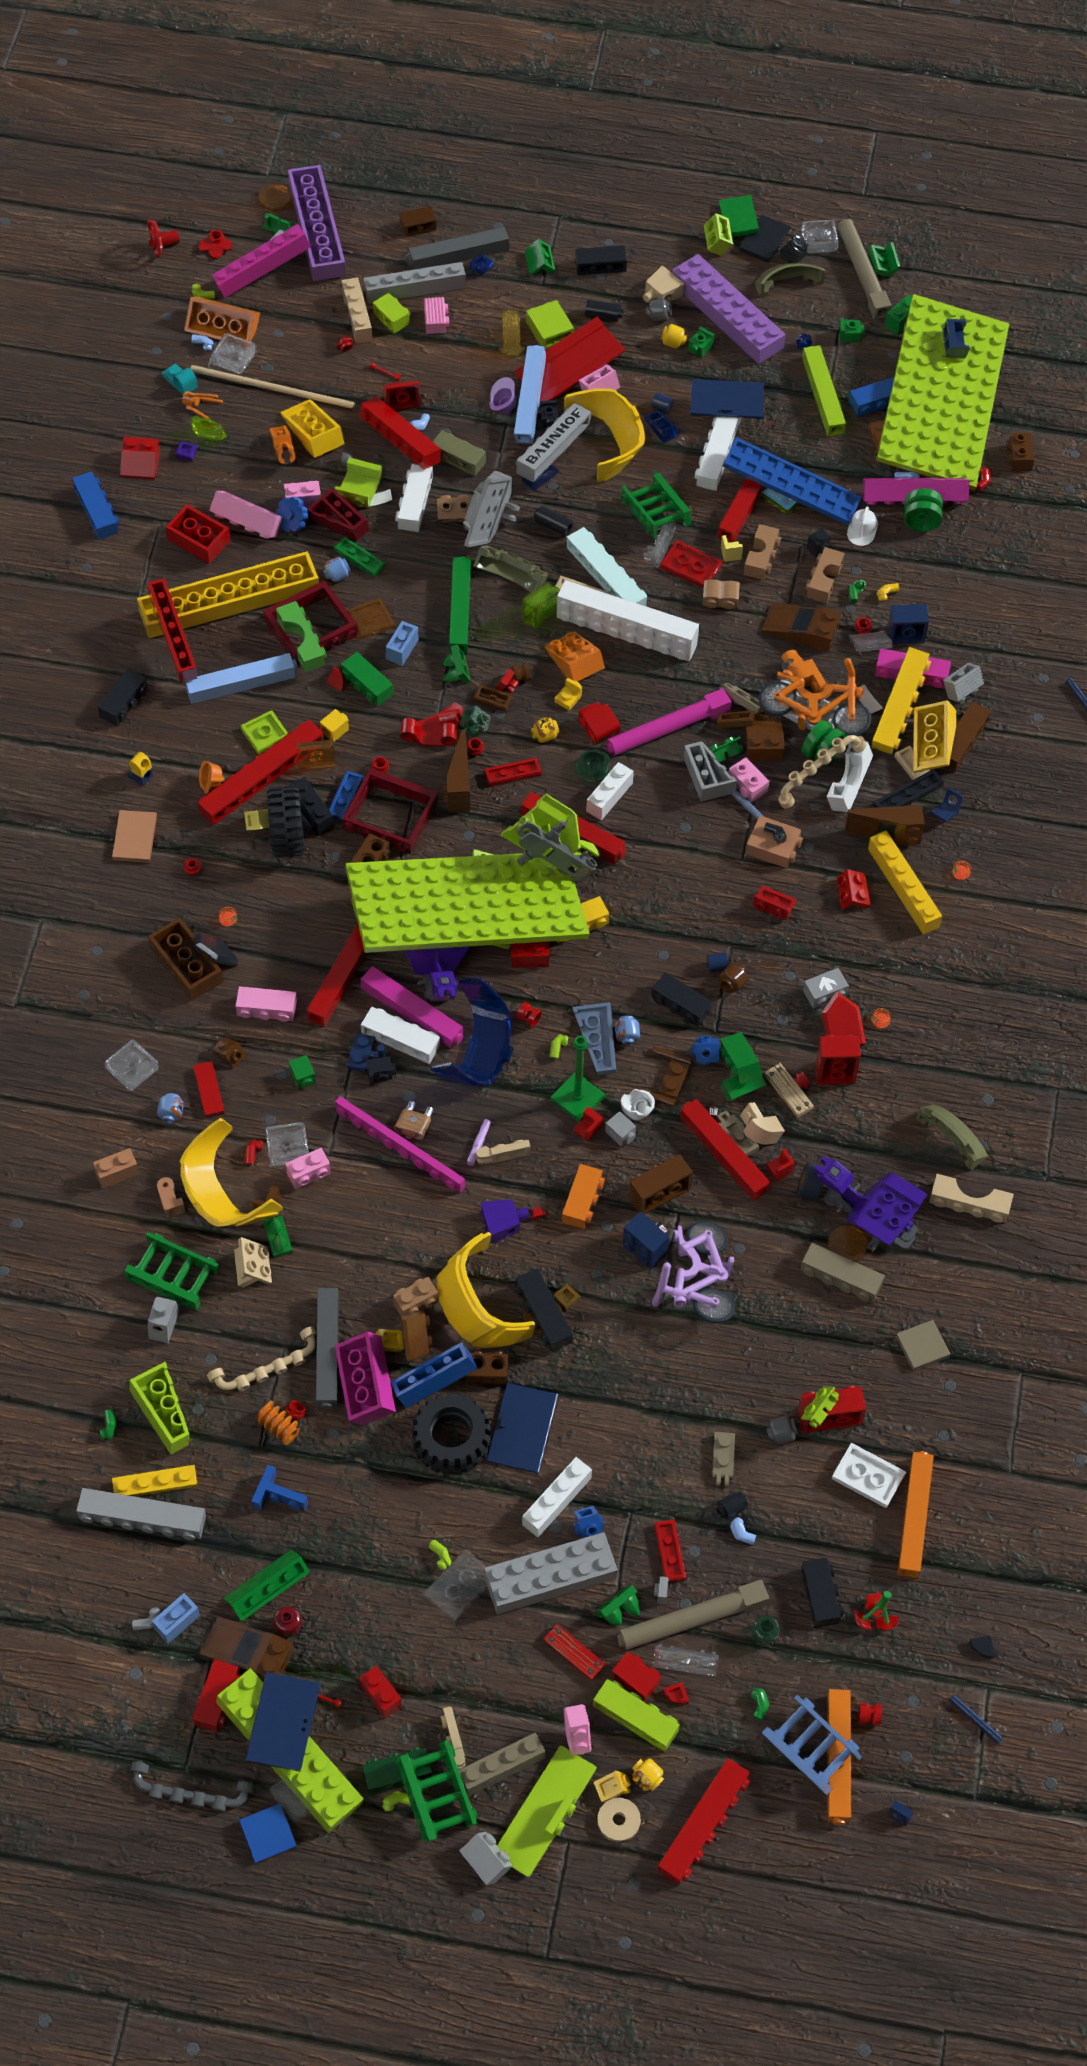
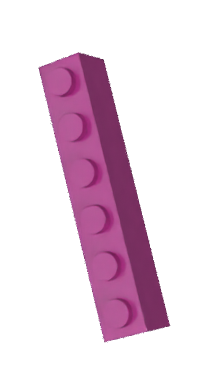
(261, 260)
(896, 489)

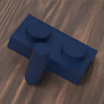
(362, 1051)

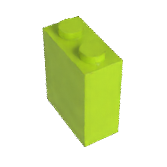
(549, 323)

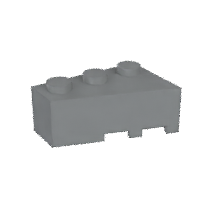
(707, 773)

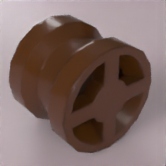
(521, 672)

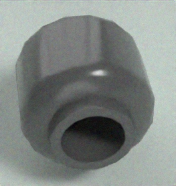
(659, 310)
(782, 1430)

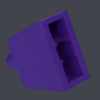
(502, 1218)

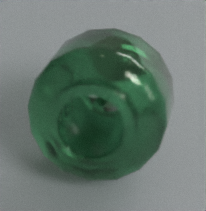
(765, 1630)

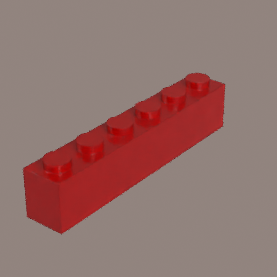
(400, 433)
(172, 630)
(703, 1822)

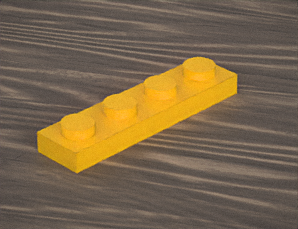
(156, 1481)

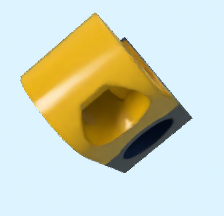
(140, 765)

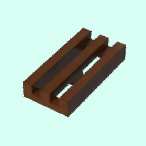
(492, 700)
(735, 719)

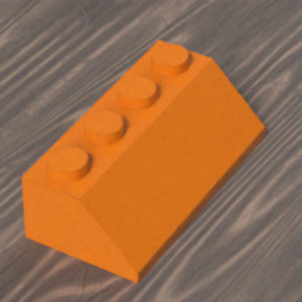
(217, 319)

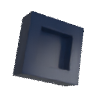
(900, 1813)

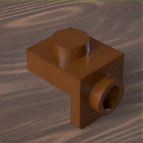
(229, 1050)
(274, 1194)

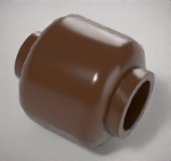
(732, 978)

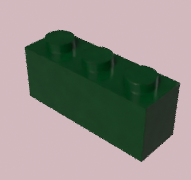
(384, 1773)

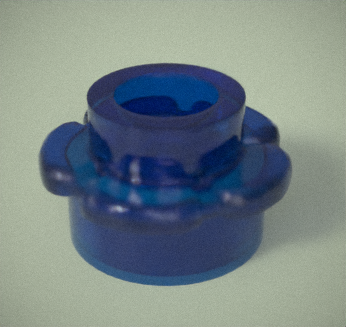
(804, 341)

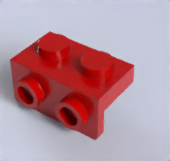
(853, 889)
(774, 902)

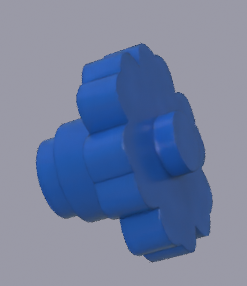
(293, 514)

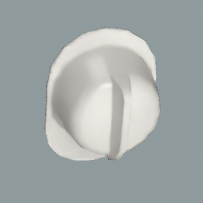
(862, 527)

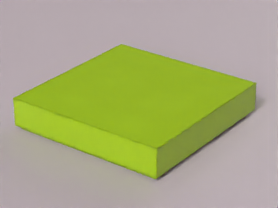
(264, 731)

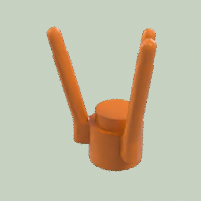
(192, 399)

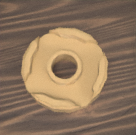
(622, 1807)

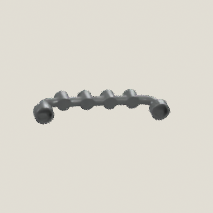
(198, 1798)

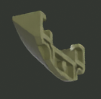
(787, 271)
(510, 567)
(955, 1131)

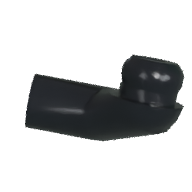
(777, 831)

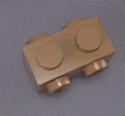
(455, 512)
(416, 1297)

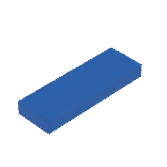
(345, 794)

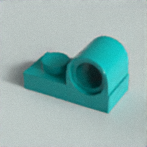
(181, 379)

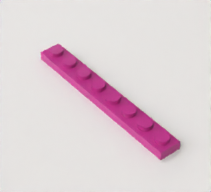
(404, 1147)

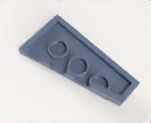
(597, 1028)

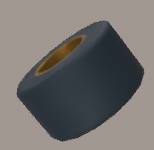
(808, 1184)

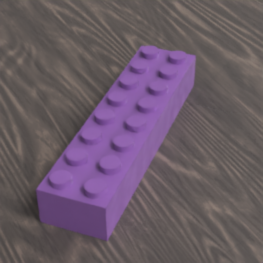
(317, 222)
(729, 309)

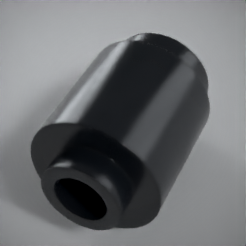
(731, 1505)

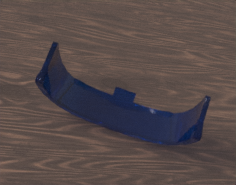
(489, 1038)

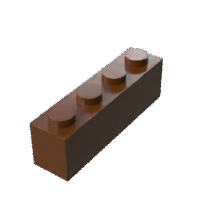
(967, 732)

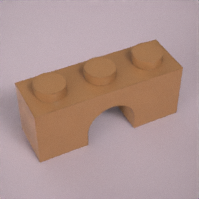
(758, 563)
(828, 563)

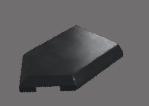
(216, 948)

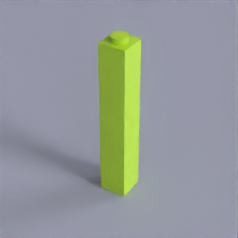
(823, 391)

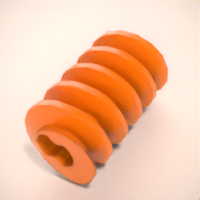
(277, 1423)

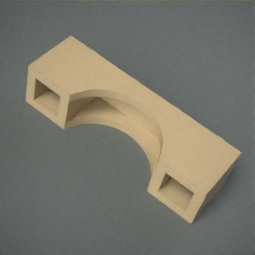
(357, 309)
(993, 1206)

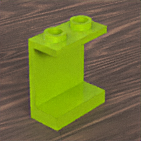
(360, 482)

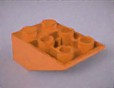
(575, 656)

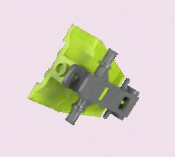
(552, 837)

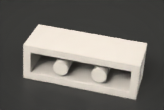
(609, 791)

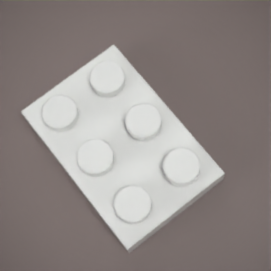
(868, 1475)

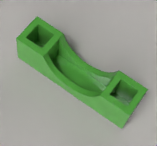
(293, 620)

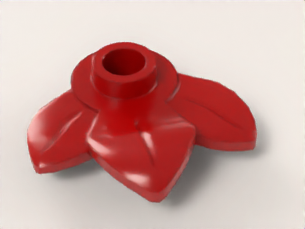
(215, 244)

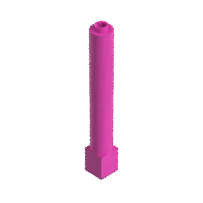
(710, 706)

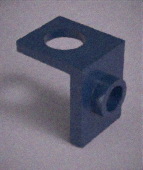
(947, 809)

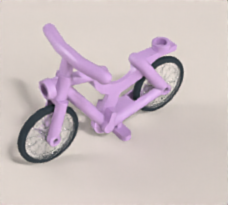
(709, 1303)

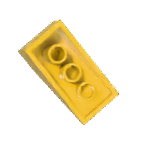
(313, 428)
(933, 735)

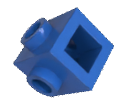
(706, 1050)
(588, 1522)

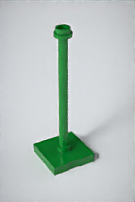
(577, 1092)

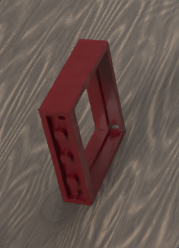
(305, 599)
(401, 788)

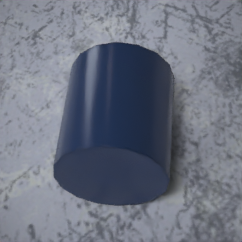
(662, 402)
(717, 961)

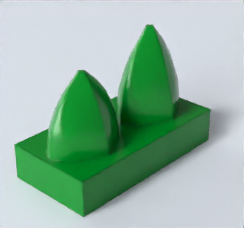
(460, 671)
(277, 1236)
(626, 1599)

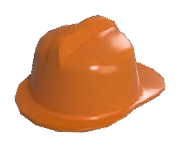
(210, 776)

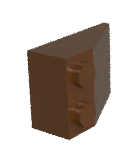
(765, 739)
(414, 1334)

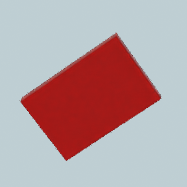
(690, 564)

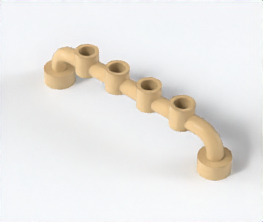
(810, 768)
(261, 1373)

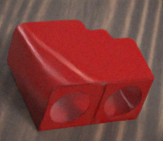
(599, 722)

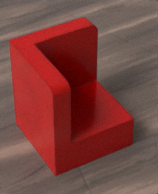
(589, 1125)
(781, 1166)

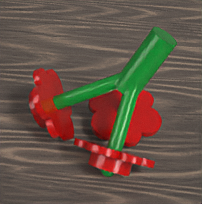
(875, 1605)

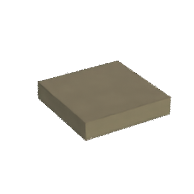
(923, 1345)

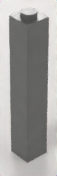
(458, 249)
(326, 1353)

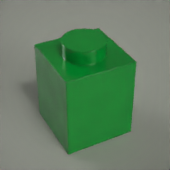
(302, 1072)

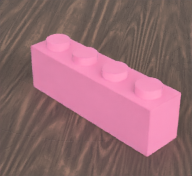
(245, 513)

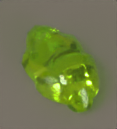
(208, 429)

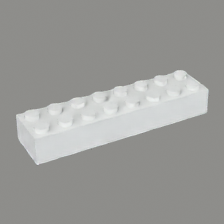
(627, 620)

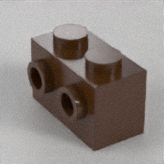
(1020, 451)

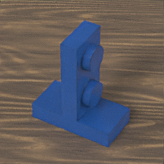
(276, 1493)

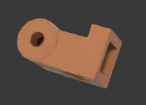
(167, 1196)

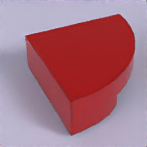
(336, 679)
(676, 1694)

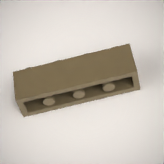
(842, 1273)
(502, 1764)

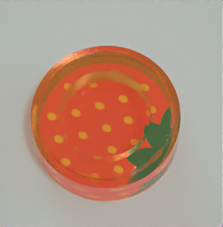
(961, 870)
(227, 916)
(881, 1018)

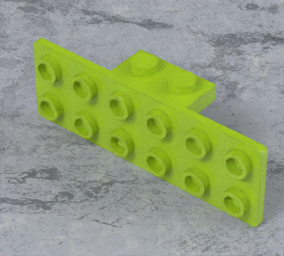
(546, 1810)

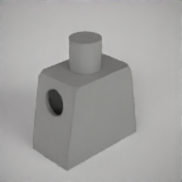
(164, 1316)

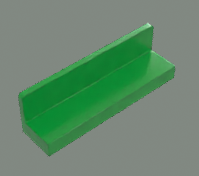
(267, 1584)

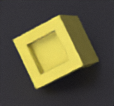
(731, 551)
(257, 819)

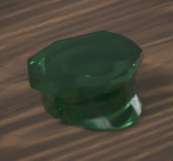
(593, 766)

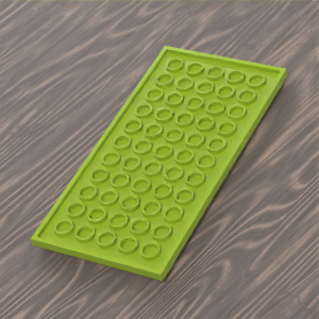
(939, 402)
(463, 903)

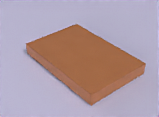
(134, 836)

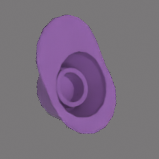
(503, 396)

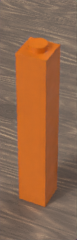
(915, 1514)
(840, 1781)

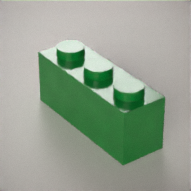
(367, 679)
(740, 1058)

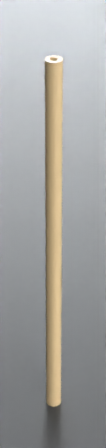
(270, 386)

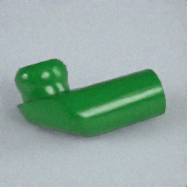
(855, 589)
(110, 1425)
(762, 1703)

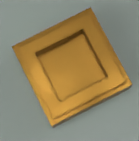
(566, 1297)

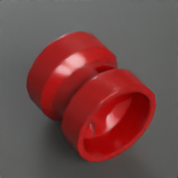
(529, 1014)
(865, 1714)

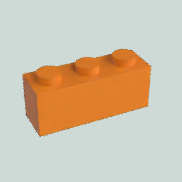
(583, 1196)

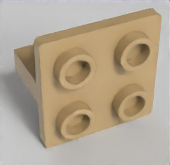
(252, 1263)

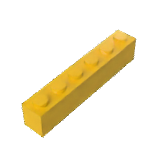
(900, 701)
(905, 882)

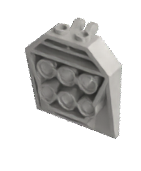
(488, 509)

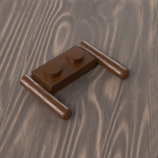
(673, 1078)

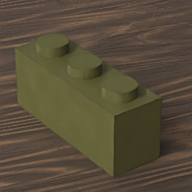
(460, 453)

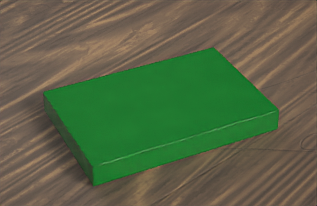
(740, 214)

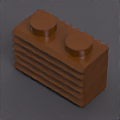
(418, 221)

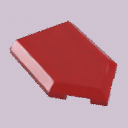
(843, 1018)

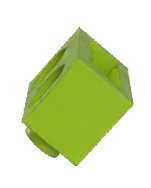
(718, 234)

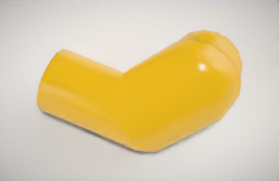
(889, 588)

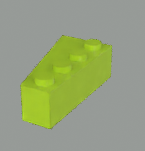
(160, 1404)

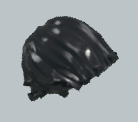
(794, 249)

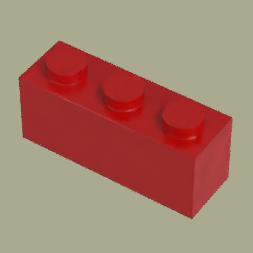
(207, 1712)

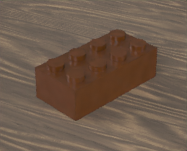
(188, 966)

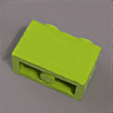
(391, 313)

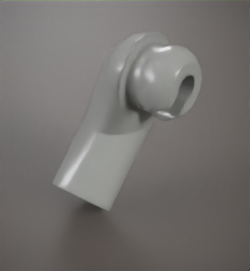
(142, 1624)

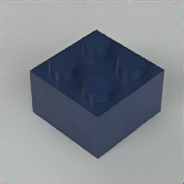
(908, 623)
(645, 1240)

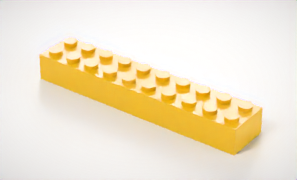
(234, 592)

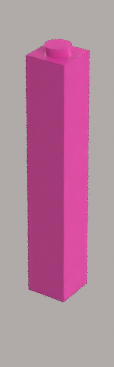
(411, 1007)

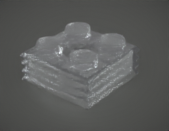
(820, 236)
(233, 353)
(142, 1065)
(287, 1133)

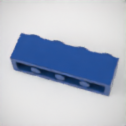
(871, 397)
(95, 505)
(433, 1375)

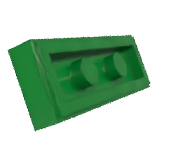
(359, 557)

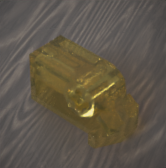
(511, 334)

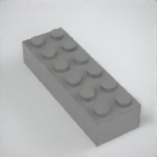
(550, 1573)

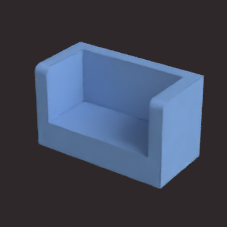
(402, 643)
(175, 1618)

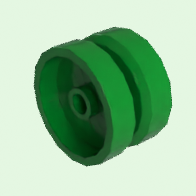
(923, 510)
(821, 738)

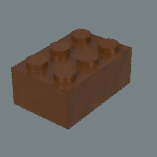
(660, 1184)

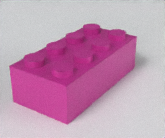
(365, 1378)

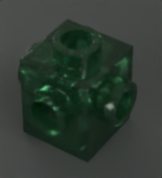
(475, 720)

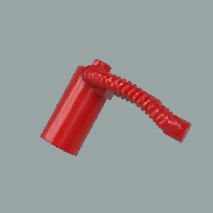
(160, 239)

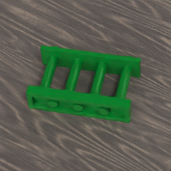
(667, 495)
(171, 1290)
(415, 1787)

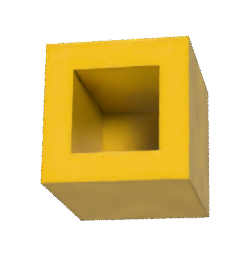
(334, 725)

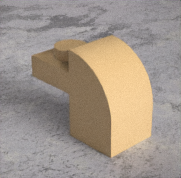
(759, 1128)

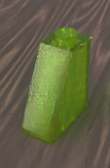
(539, 605)

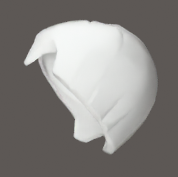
(637, 1104)

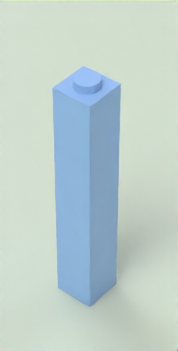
(530, 394)
(241, 678)

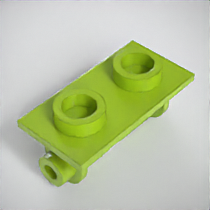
(825, 1398)

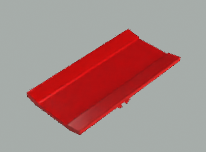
(576, 357)

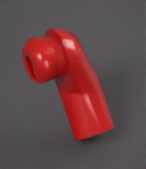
(985, 478)
(251, 1149)

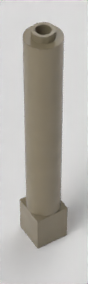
(877, 298)
(746, 1599)

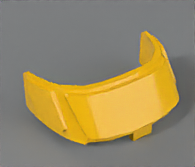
(621, 419)
(204, 1188)
(464, 1308)

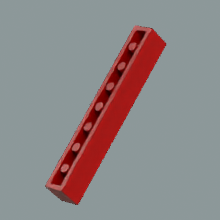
(257, 774)

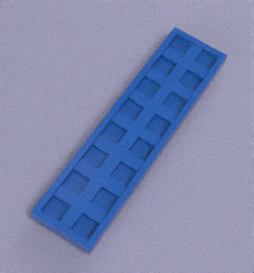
(792, 481)

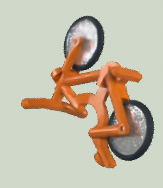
(781, 698)

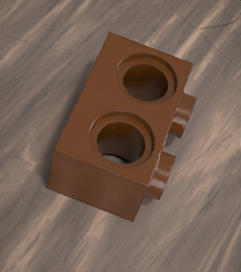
(366, 852)
(487, 1373)

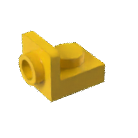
(569, 694)
(391, 1340)
(612, 1785)

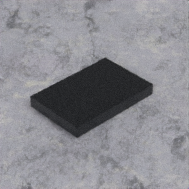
(767, 241)

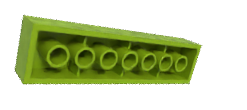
(319, 1783)

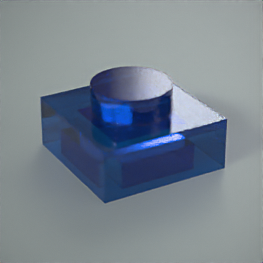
(481, 264)

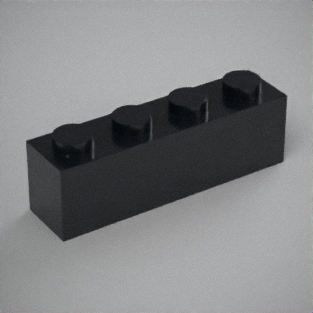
(544, 1310)

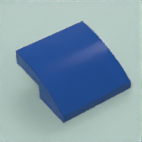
(267, 1832)

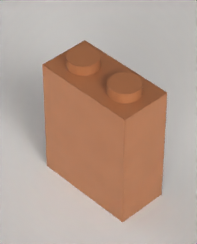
(764, 847)

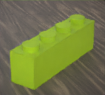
(636, 1715)

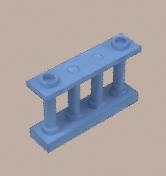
(807, 1764)

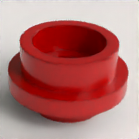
(345, 344)
(863, 625)
(475, 742)
(380, 761)
(192, 871)
(802, 1080)
(295, 1409)

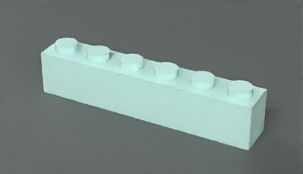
(603, 567)

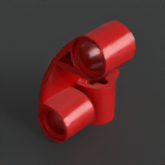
(433, 731)

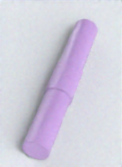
(478, 1141)

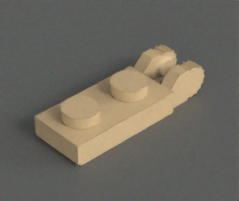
(503, 1152)
(448, 1721)

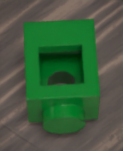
(850, 330)
(701, 342)

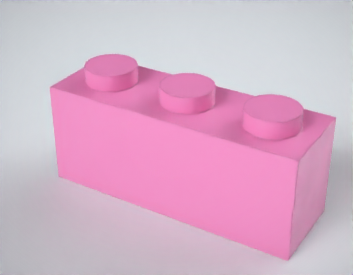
(266, 1004)

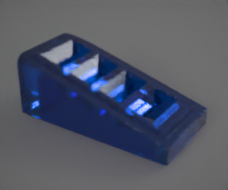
(662, 427)
(541, 479)

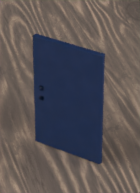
(727, 398)
(526, 1424)
(278, 1728)

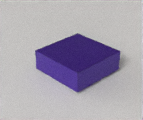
(186, 451)

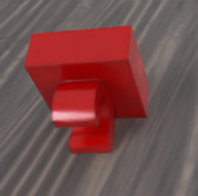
(507, 682)

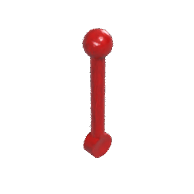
(397, 377)
(337, 1703)

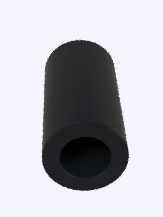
(603, 310)
(553, 520)

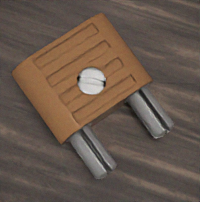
(413, 1123)

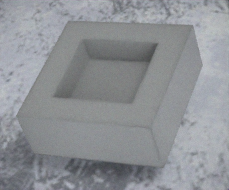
(661, 1590)

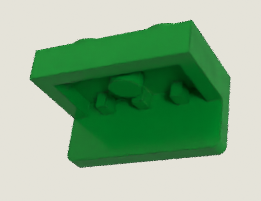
(884, 259)

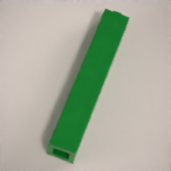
(460, 603)

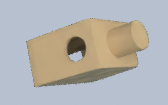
(663, 286)

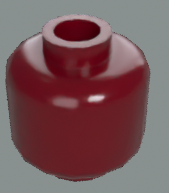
(287, 1621)

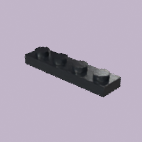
(911, 791)

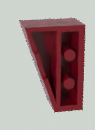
(338, 515)

